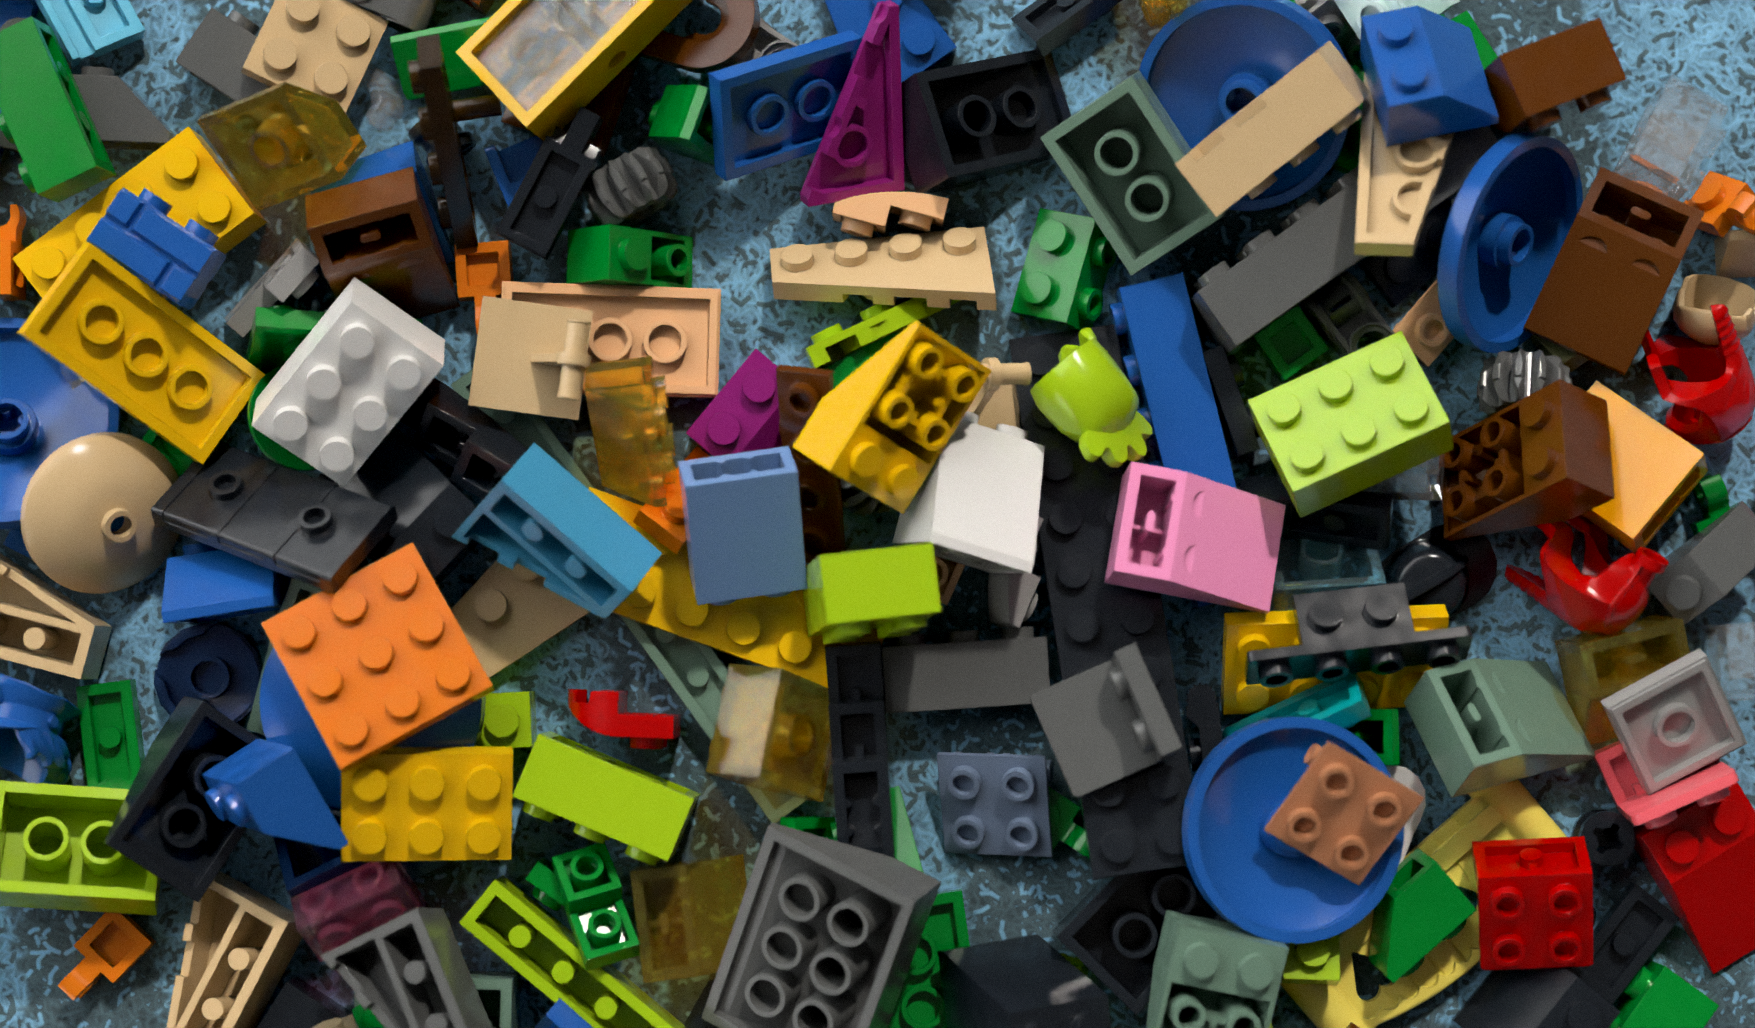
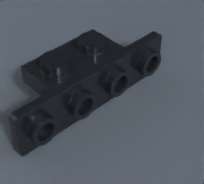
(1353, 634)

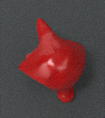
(1719, 385)
(1605, 593)

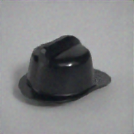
(1443, 570)

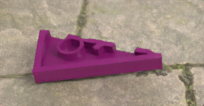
(865, 132)

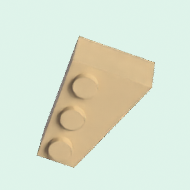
(1275, 129)
(231, 957)

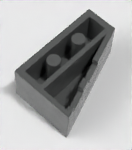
(411, 973)

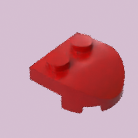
(608, 715)

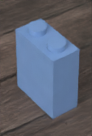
(743, 525)

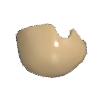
(1700, 291)

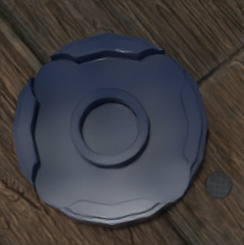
(226, 677)

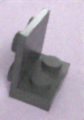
(1106, 723)

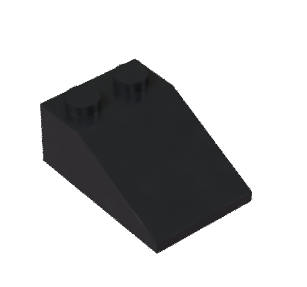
(979, 119)
(425, 500)
(165, 814)

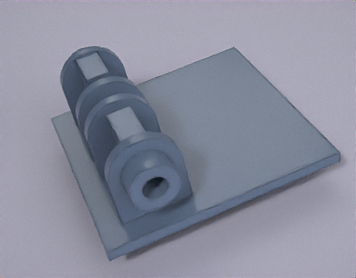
(995, 803)

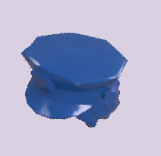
(33, 732)

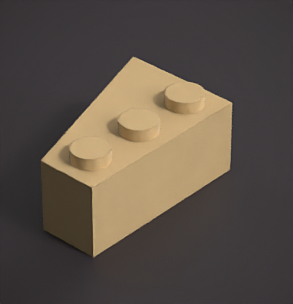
(47, 627)

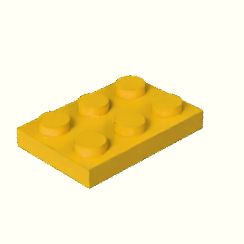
(429, 805)

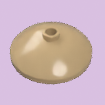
(78, 497)

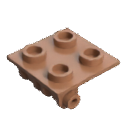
(1343, 812)

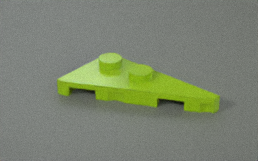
(877, 323)

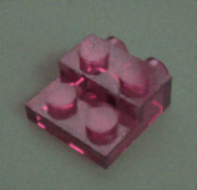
(354, 904)

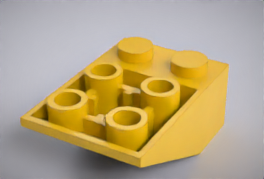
(894, 415)

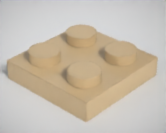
(316, 47)

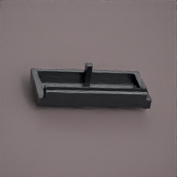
(275, 516)

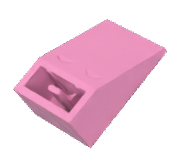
(1194, 539)

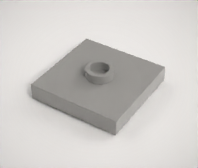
(1674, 721)

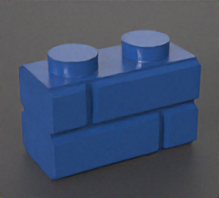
(157, 248)

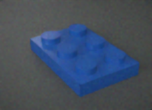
(777, 104)

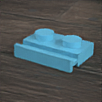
(91, 26)

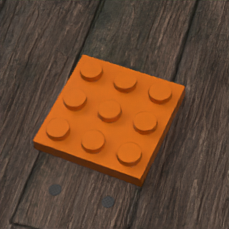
(377, 657)

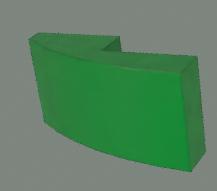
(595, 906)

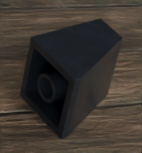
(1018, 986)

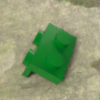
(1064, 271)

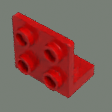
(1534, 903)

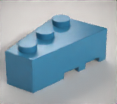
(562, 533)

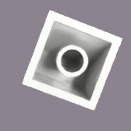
(980, 500)

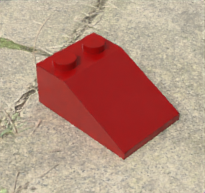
(1708, 874)

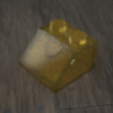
(283, 142)
(772, 732)

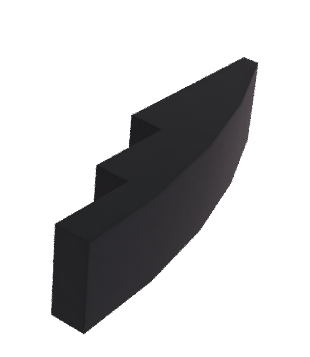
(462, 438)
(860, 746)

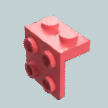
(1654, 810)

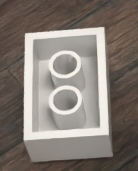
(349, 382)

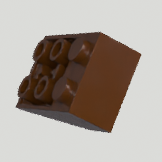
(383, 239)
(1613, 270)
(1529, 464)

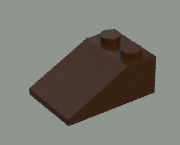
(1553, 76)

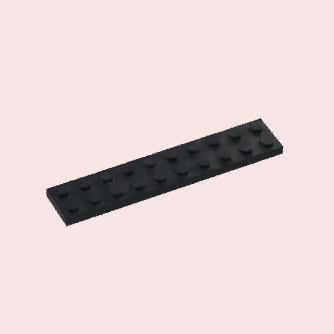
(1138, 819)

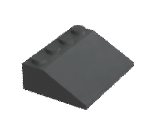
(820, 936)

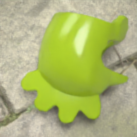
(1093, 403)

